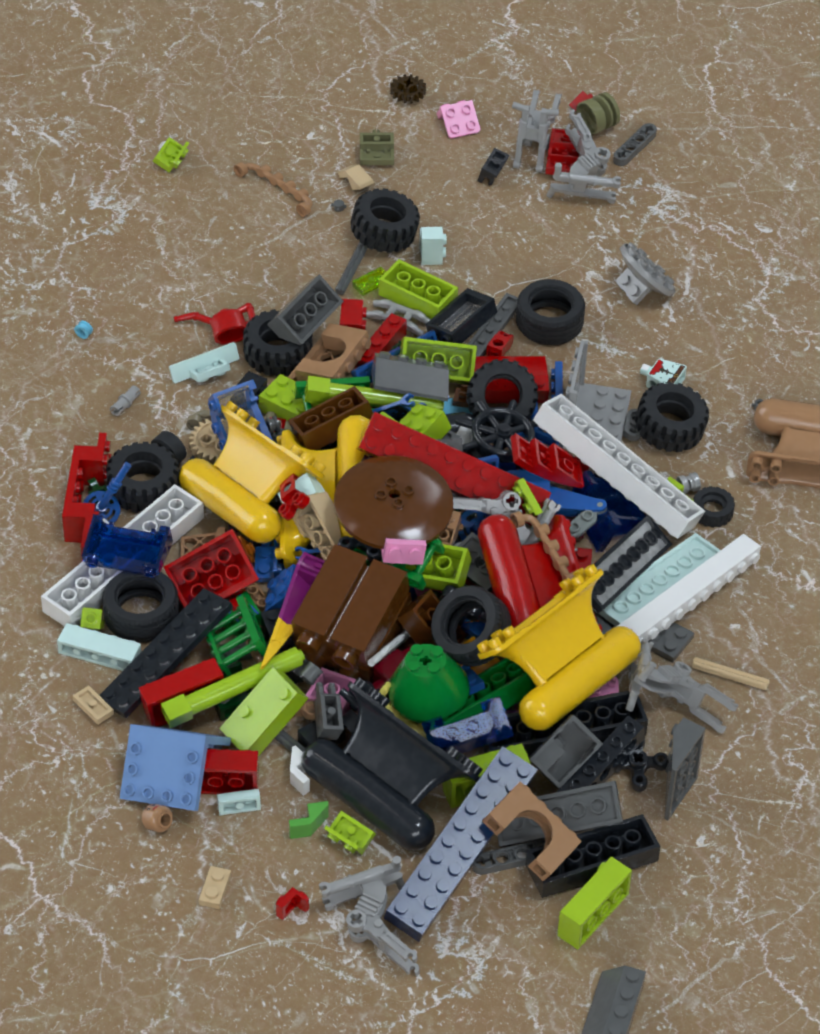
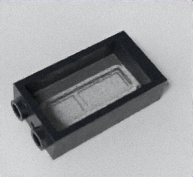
(462, 316)

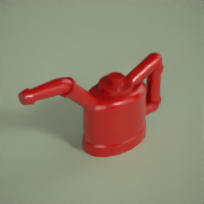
(226, 324)

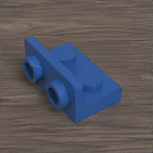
(266, 563)

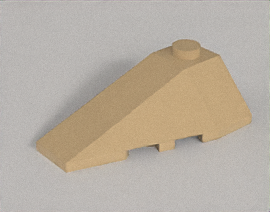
(319, 523)

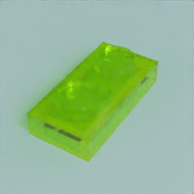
(368, 282)

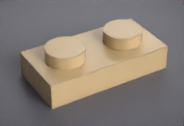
(93, 705)
(215, 887)

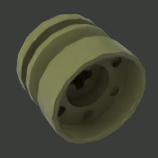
(599, 112)

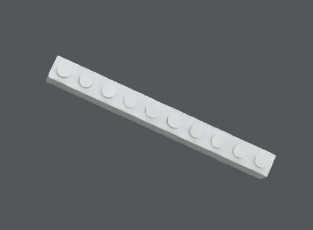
(694, 588)

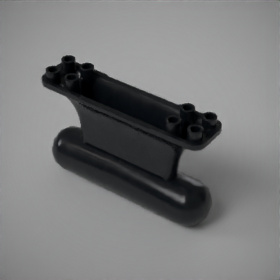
(386, 770)

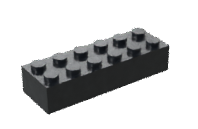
(628, 842)

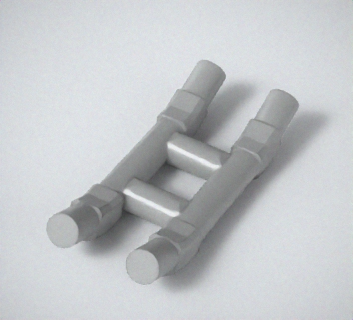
(392, 308)

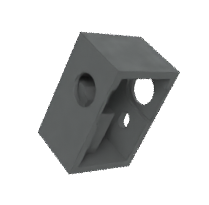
(565, 751)

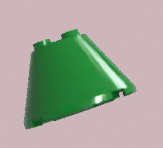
(428, 684)

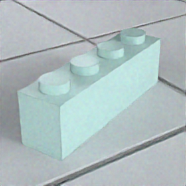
(97, 647)

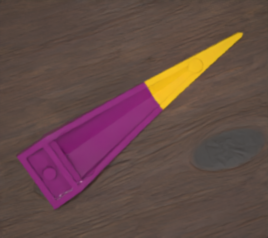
(302, 579)

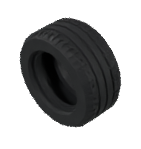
(550, 329)
(451, 611)
(141, 626)

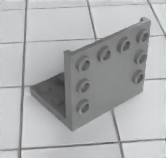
(603, 404)

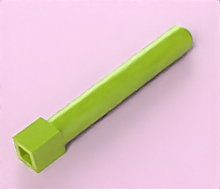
(320, 389)
(182, 708)

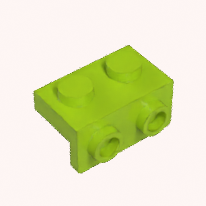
(170, 153)
(350, 832)

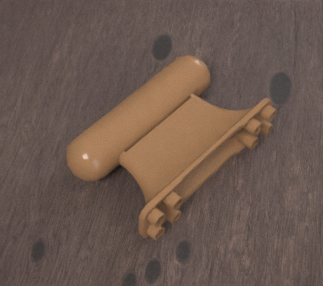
(798, 451)

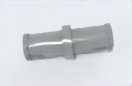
(125, 400)

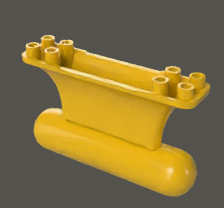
(337, 463)
(246, 477)
(563, 651)

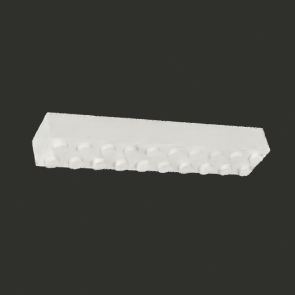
(619, 466)
(86, 585)

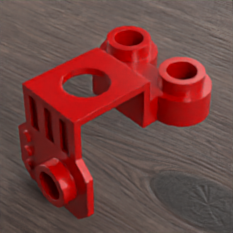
(292, 497)

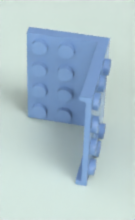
(166, 765)

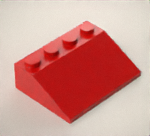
(504, 390)
(217, 566)

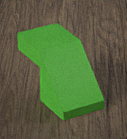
(305, 827)

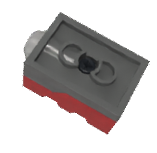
(477, 571)

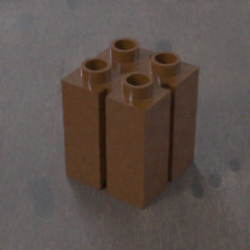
(350, 612)

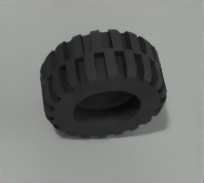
(388, 206)
(267, 357)
(503, 370)
(665, 432)
(143, 459)

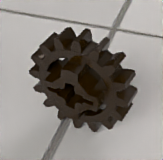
(408, 88)

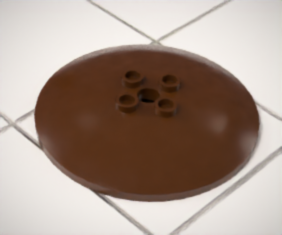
(370, 513)

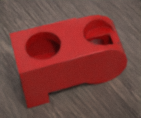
(499, 344)

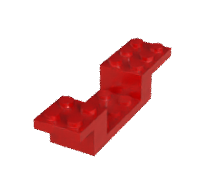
(86, 464)

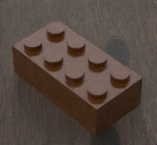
(321, 423)

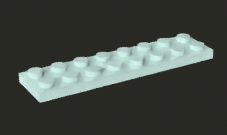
(659, 577)

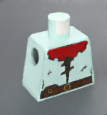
(663, 371)

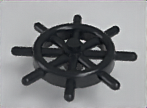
(500, 433)

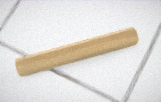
(730, 673)

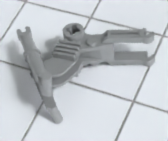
(534, 127)
(586, 168)
(499, 506)
(676, 683)
(371, 888)

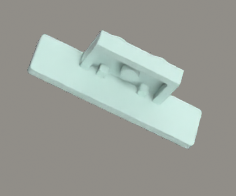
(205, 365)

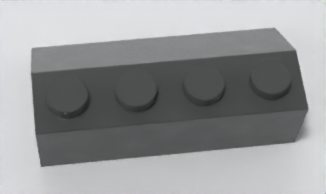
(305, 311)
(615, 1001)

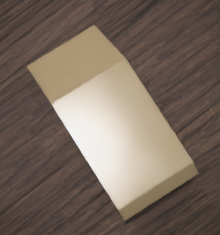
(357, 176)

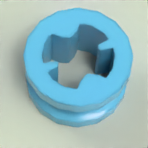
(83, 329)

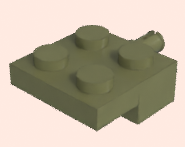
(377, 148)

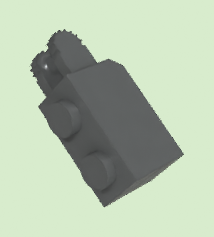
(328, 713)

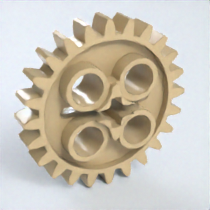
(204, 442)

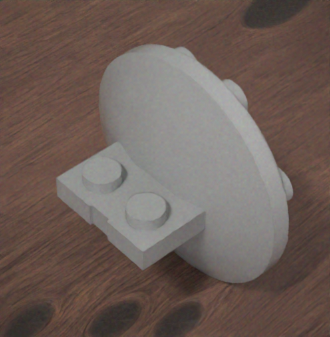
(642, 275)

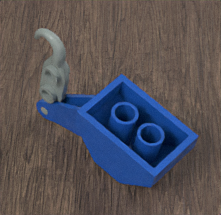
(572, 504)

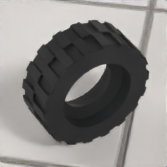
(719, 496)

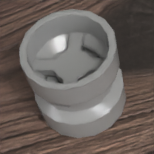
(690, 482)

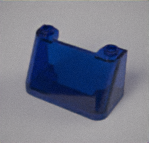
(126, 548)

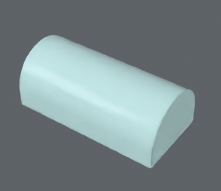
(238, 801)

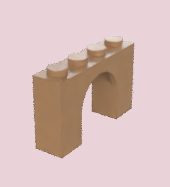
(349, 340)
(558, 838)

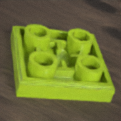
(530, 504)

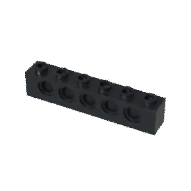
(608, 756)

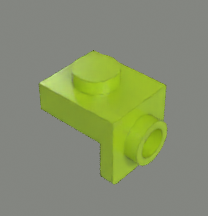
(92, 619)

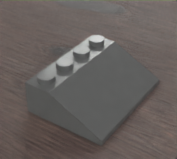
(410, 376)
(683, 762)

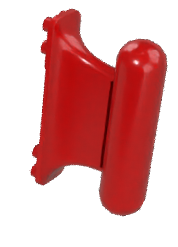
(524, 573)

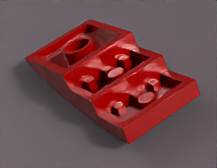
(560, 151)
(547, 462)

